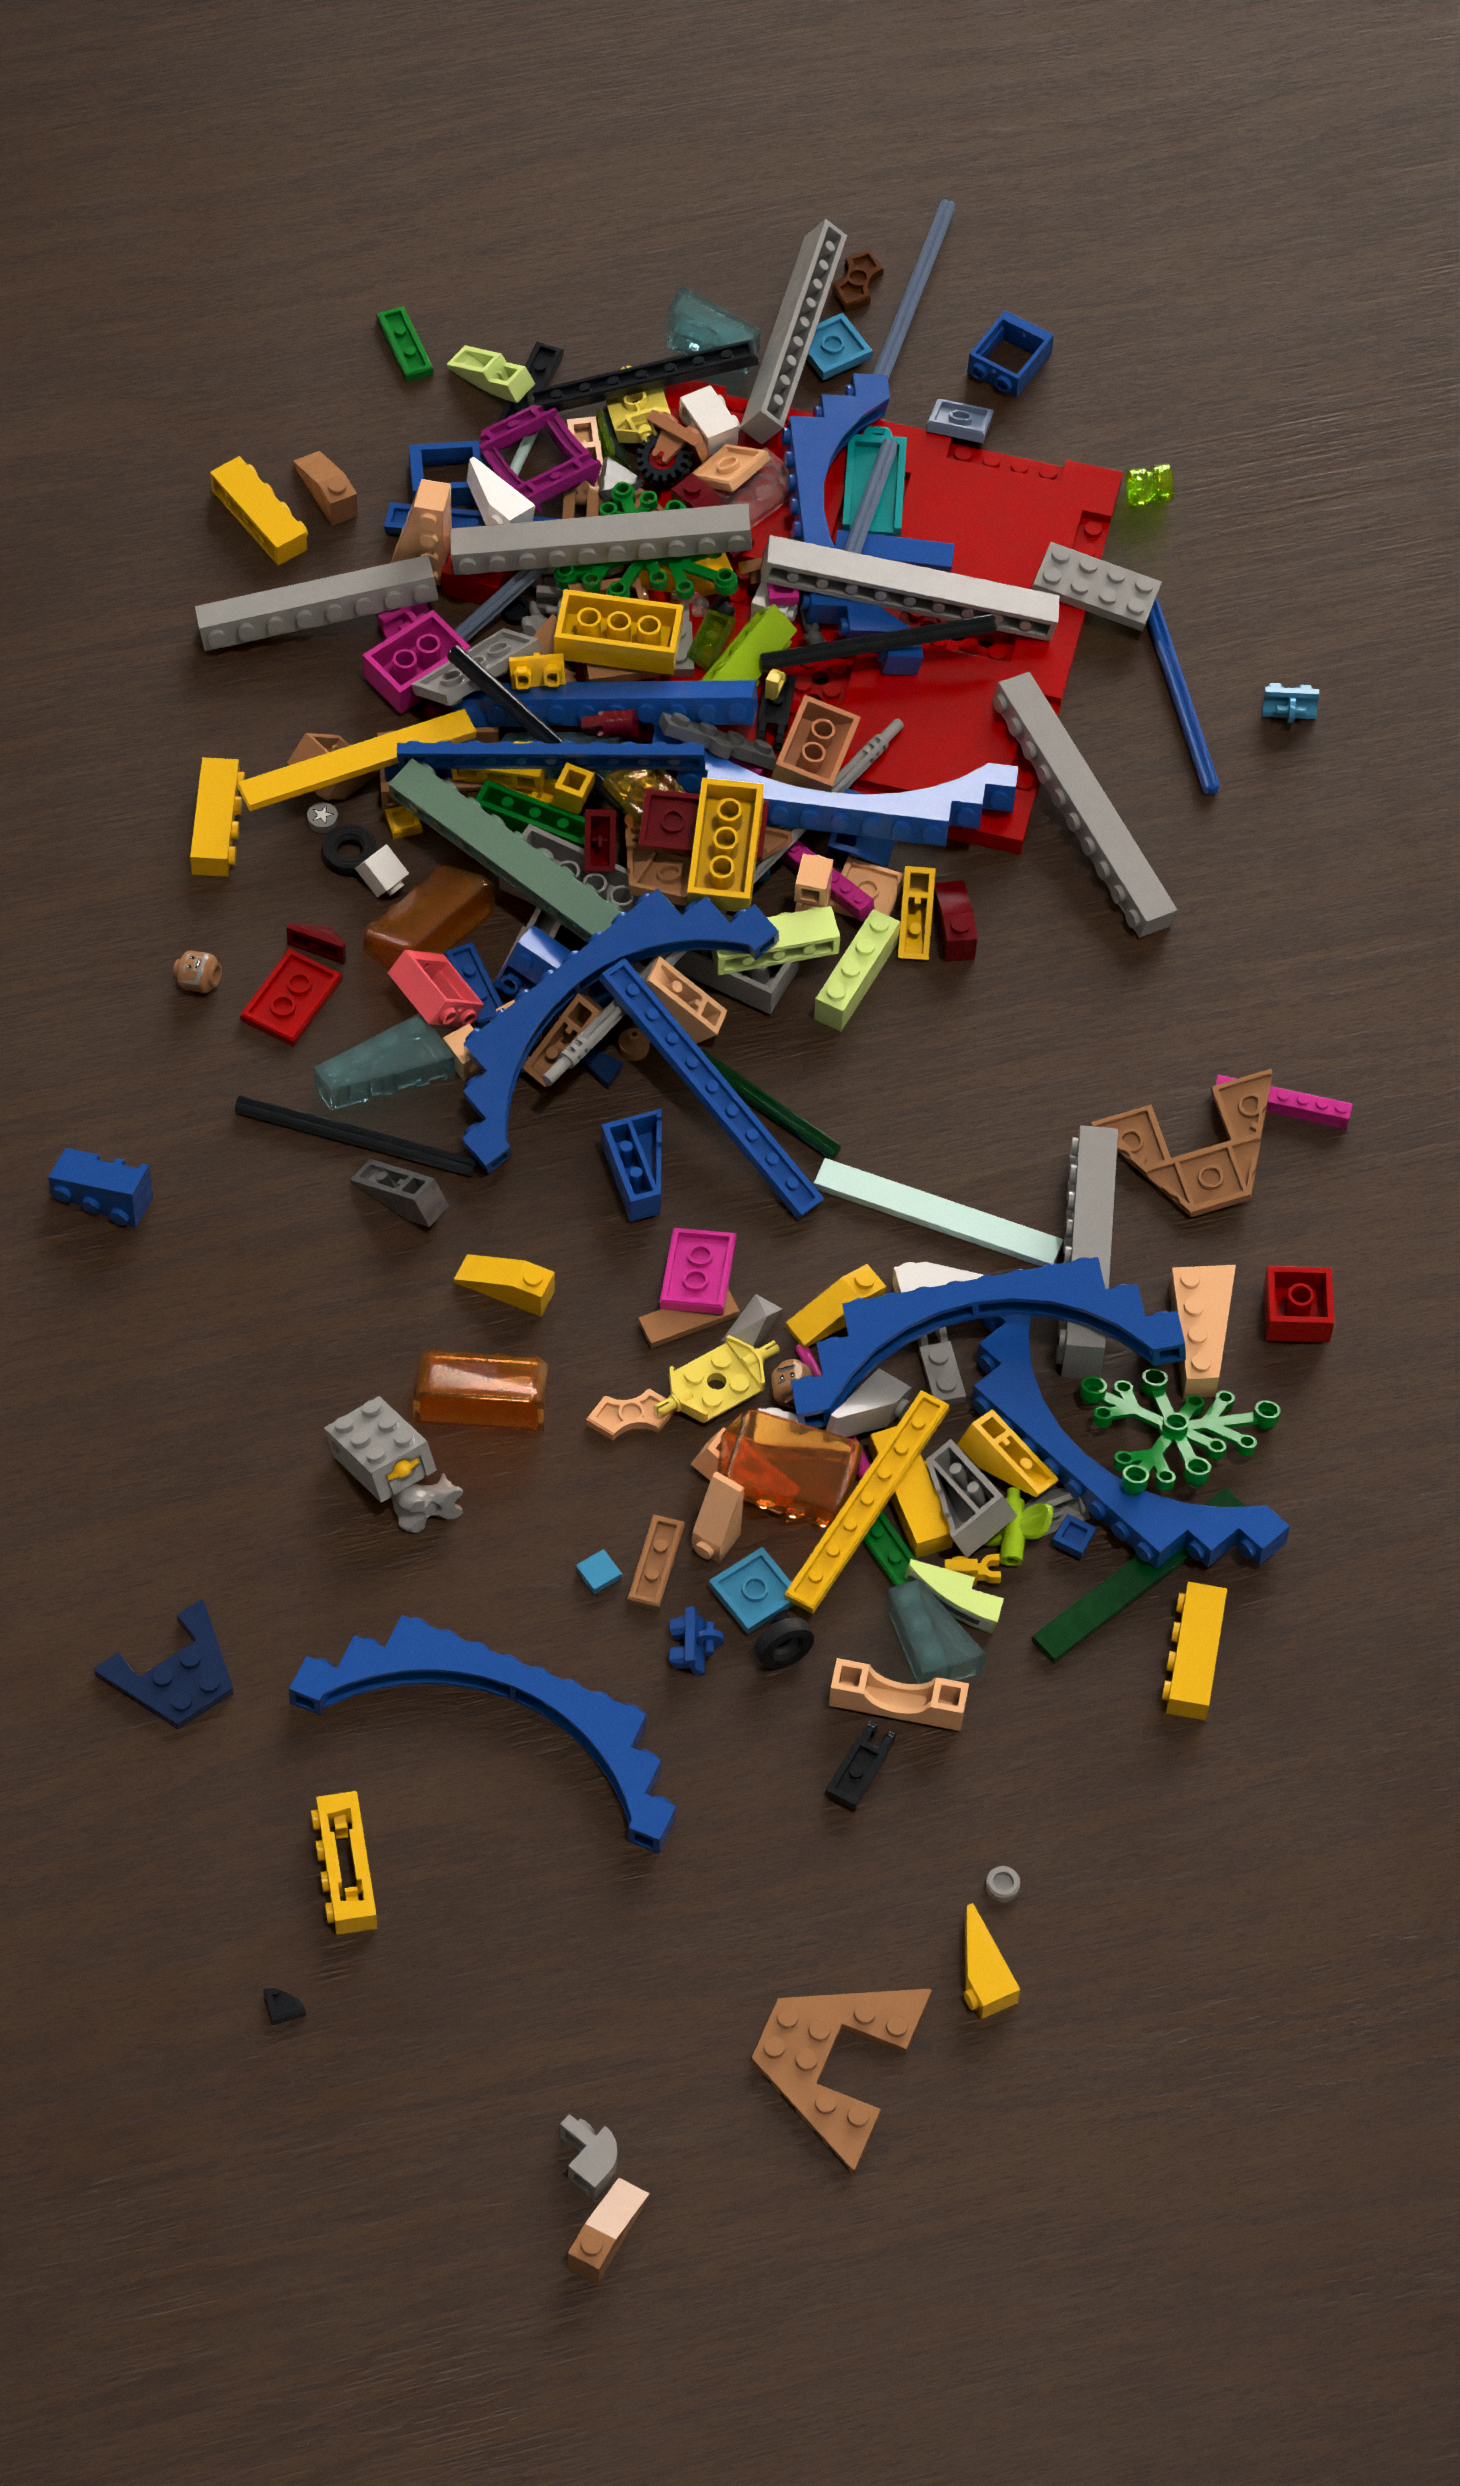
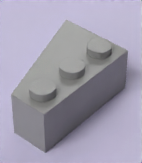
(967, 1498)

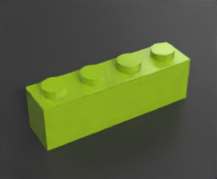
(765, 632)

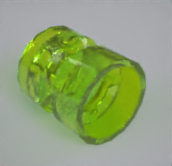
(1153, 484)

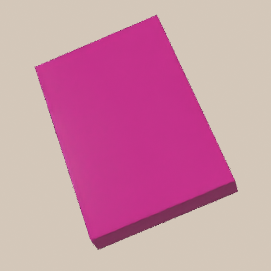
(698, 1271)

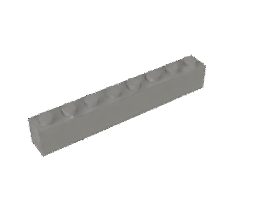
(316, 603)

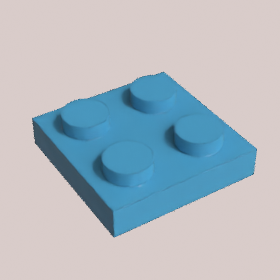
(837, 347)
(752, 1590)

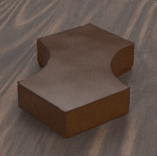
(853, 289)

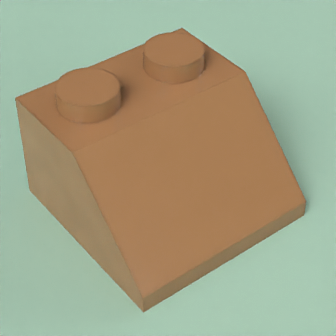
(319, 744)

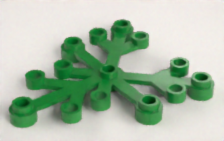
(624, 498)
(1174, 1428)

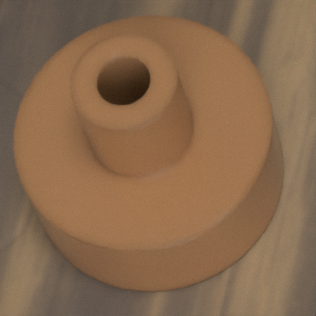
(753, 568)
(633, 1044)

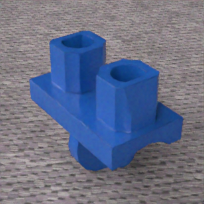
(699, 1641)

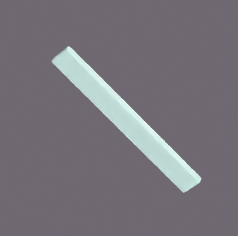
(937, 1213)

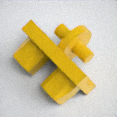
(537, 671)

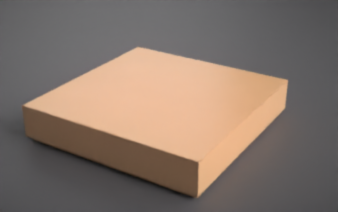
(731, 467)
(876, 881)

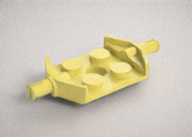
(631, 418)
(732, 1363)

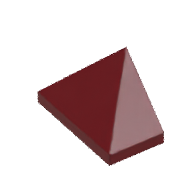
(599, 840)
(317, 940)

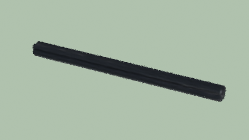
(878, 642)
(519, 712)
(356, 1135)

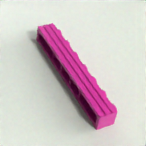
(842, 889)
(1304, 1106)

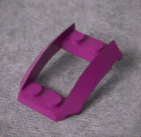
(544, 487)

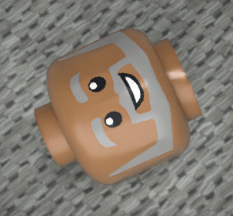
(197, 971)

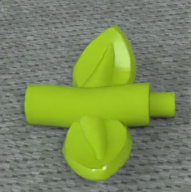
(1029, 1524)

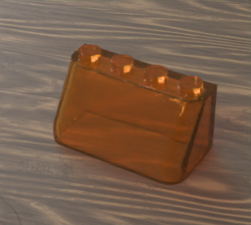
(431, 915)
(481, 1390)
(789, 1465)

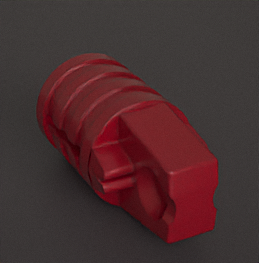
(611, 724)

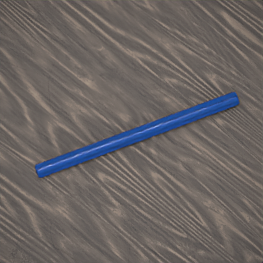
(1182, 701)

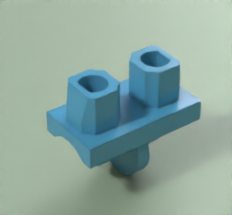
(1290, 702)

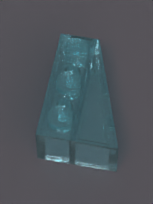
(702, 325)
(931, 1635)

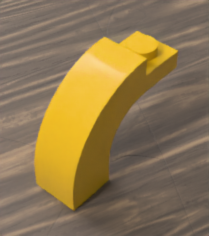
(567, 791)

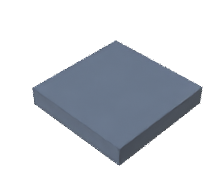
(960, 420)

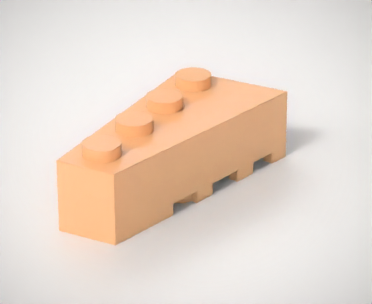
(427, 527)
(1203, 1307)

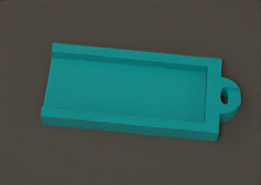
(860, 461)

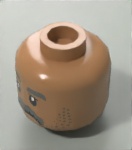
(781, 1380)

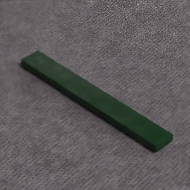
(1112, 1596)

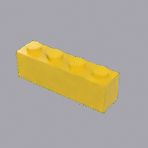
(259, 510)
(215, 817)
(917, 1505)
(1196, 1650)

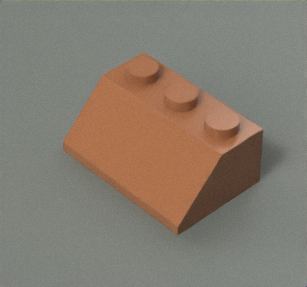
(815, 745)

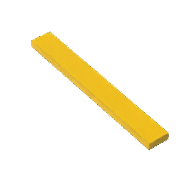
(350, 761)
(866, 1502)

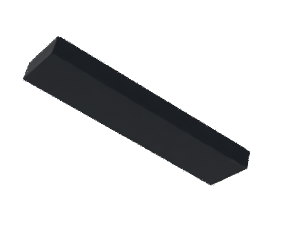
(542, 367)

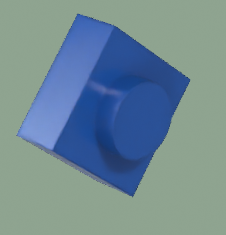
(1074, 1536)

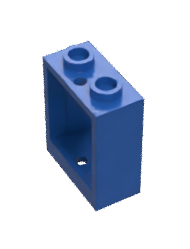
(1010, 328)
(445, 454)

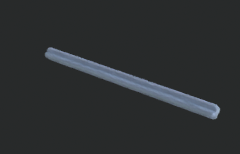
(915, 288)

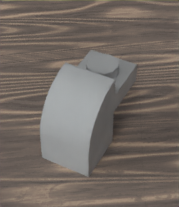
(597, 2159)

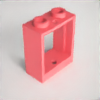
(436, 988)

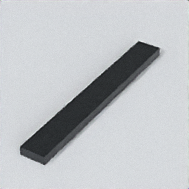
(645, 377)

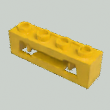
(336, 1812)

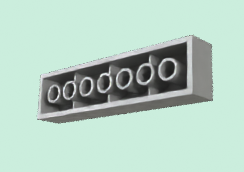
(1088, 1235)

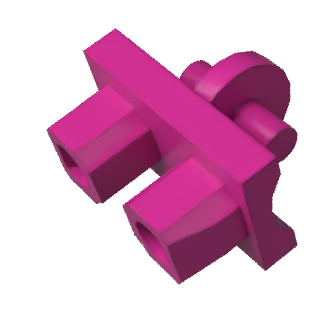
(398, 619)

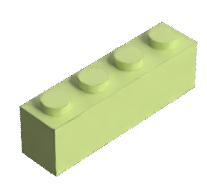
(801, 937)
(856, 970)

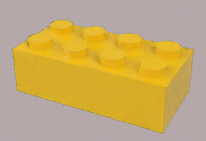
(619, 631)
(726, 843)

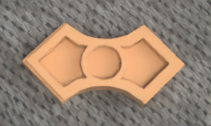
(616, 1416)

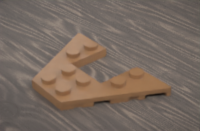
(671, 871)
(1211, 1175)
(800, 2043)

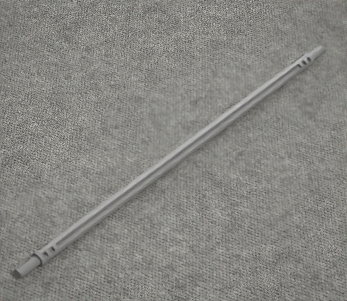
(614, 1012)

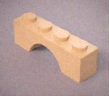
(932, 1703)

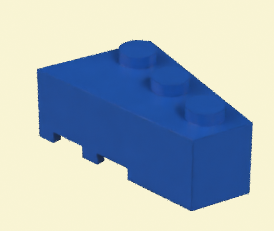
(635, 1161)
(102, 1186)

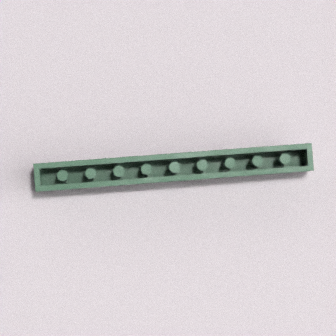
(502, 851)

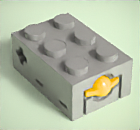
(380, 1449)

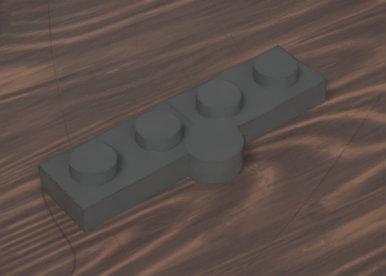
(718, 742)

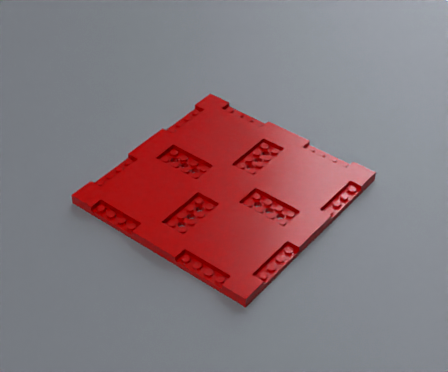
(1001, 520)

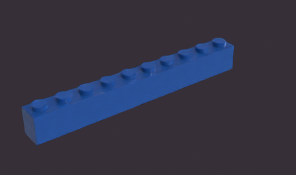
(565, 705)

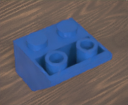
(867, 849)
(529, 961)

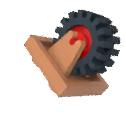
(671, 452)

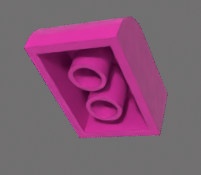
(408, 657)

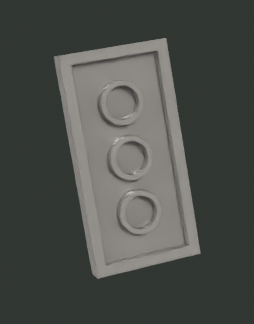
(1097, 586)
(450, 685)

